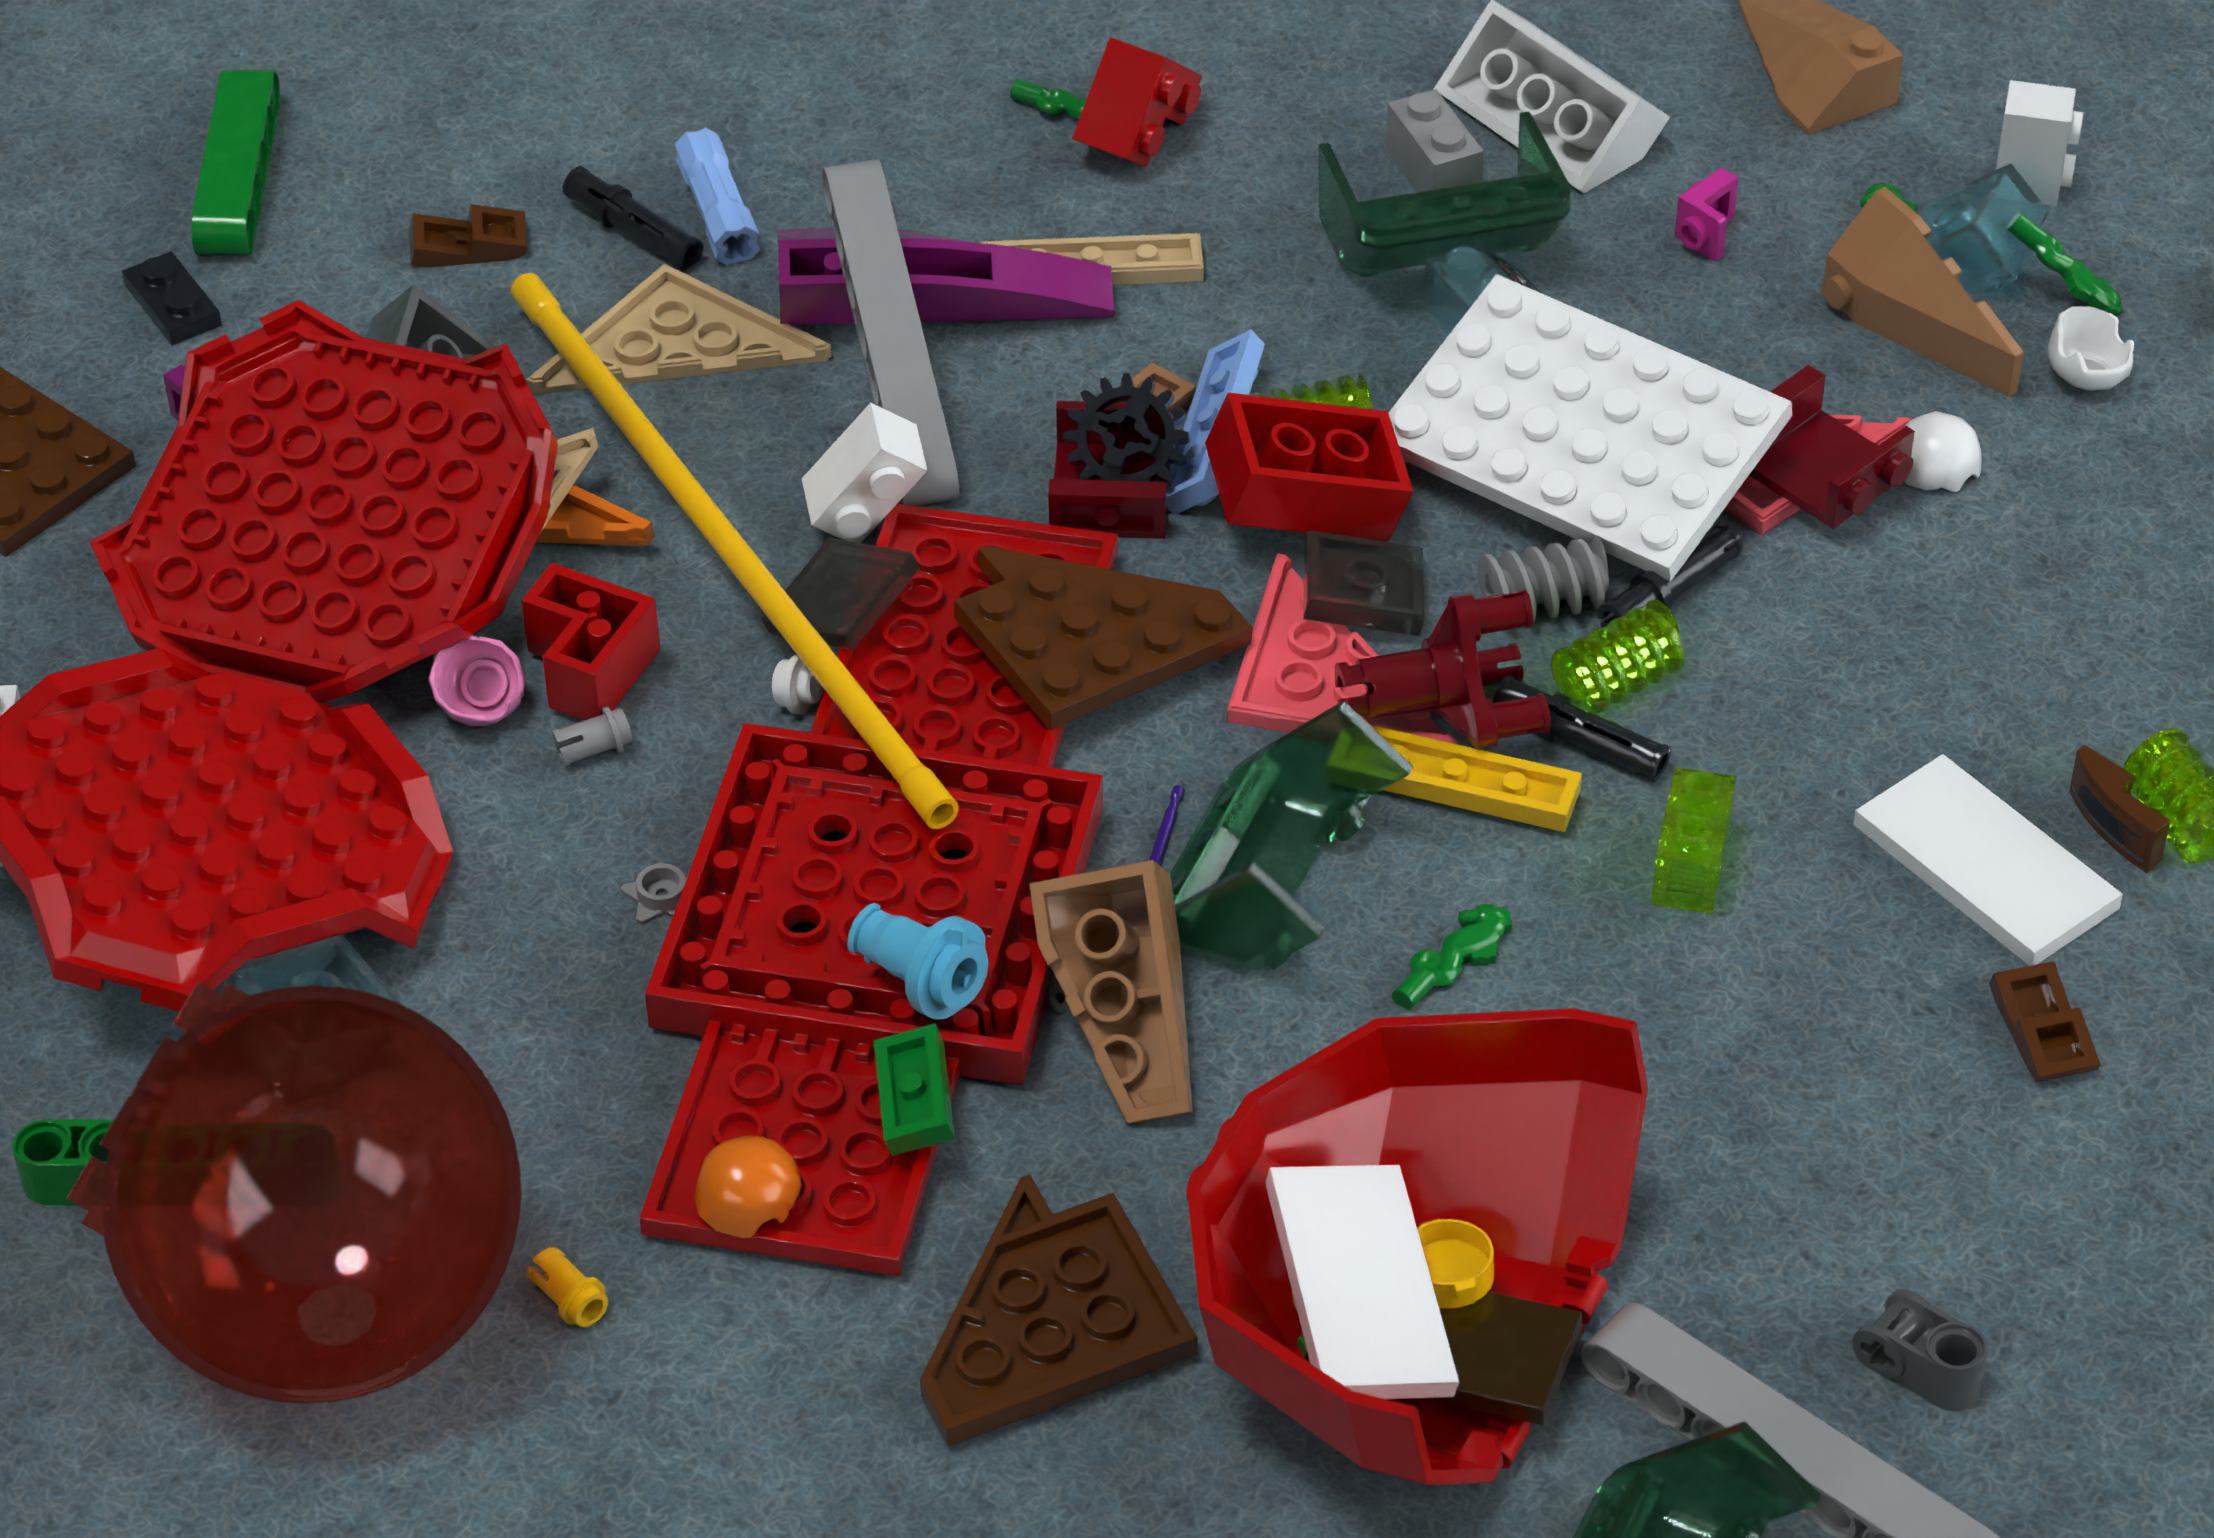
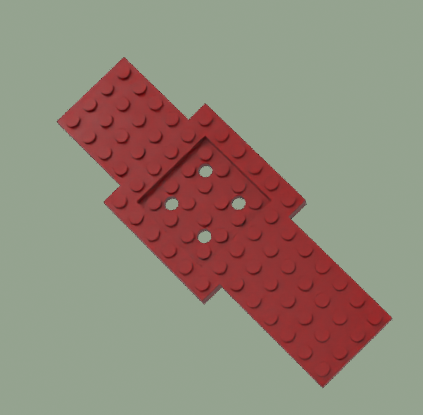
(798, 1013)

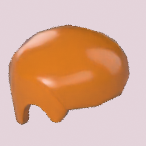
(746, 1185)

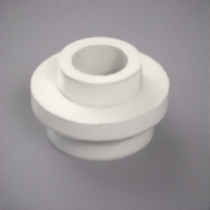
(795, 686)

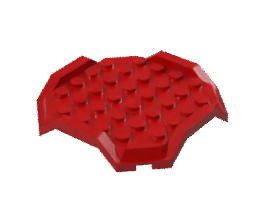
(332, 506)
(207, 823)

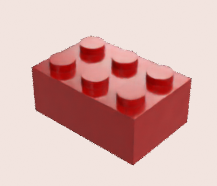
(1308, 467)

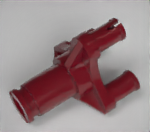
(1451, 673)

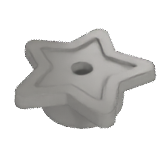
(651, 881)

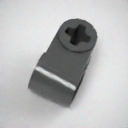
(1925, 1351)

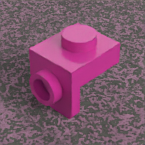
(1705, 212)

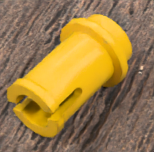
(578, 1297)

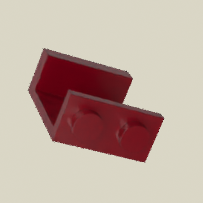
(1824, 462)
(1107, 506)

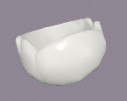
(2089, 349)
(1943, 452)

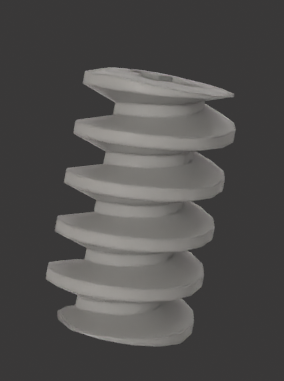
(1550, 576)

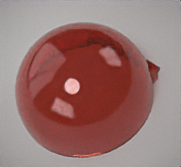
(307, 1192)

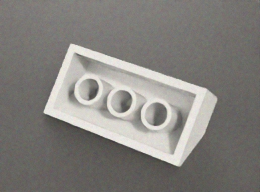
(1581, 111)

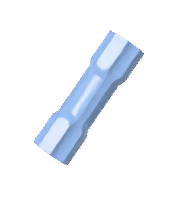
(707, 173)

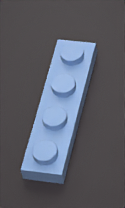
(1226, 370)

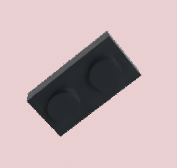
(171, 298)

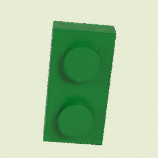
(914, 1089)

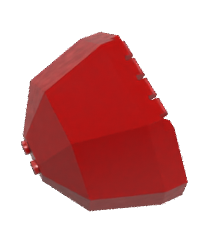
(1494, 1124)

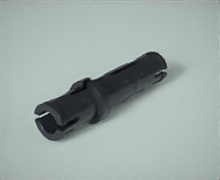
(591, 190)
(1648, 586)
(1593, 732)

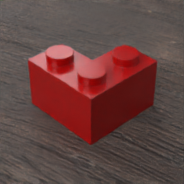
(1132, 100)
(590, 639)

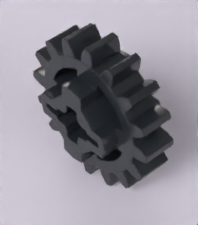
(1137, 414)

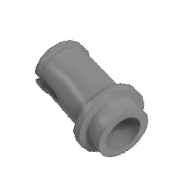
(595, 736)

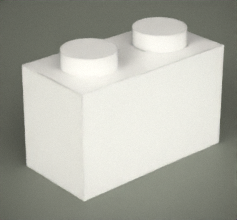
(2036, 136)
(864, 474)

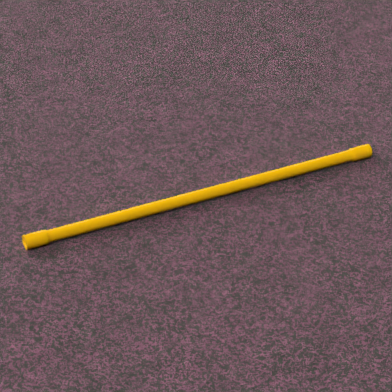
(916, 782)

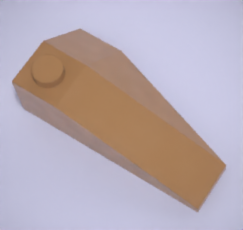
(1822, 61)
(1901, 289)
(1121, 970)

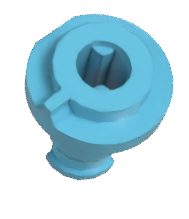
(938, 963)

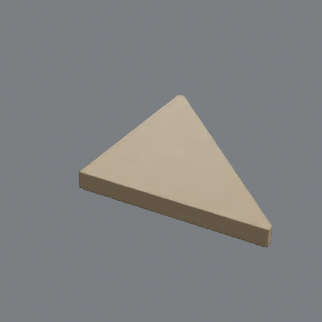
(681, 330)

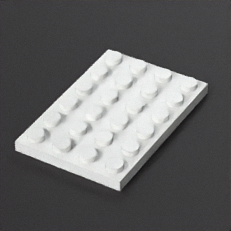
(1585, 426)

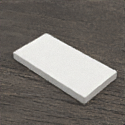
(1987, 860)
(1361, 1280)

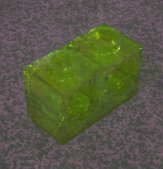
(1693, 840)

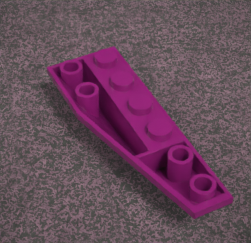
(948, 281)

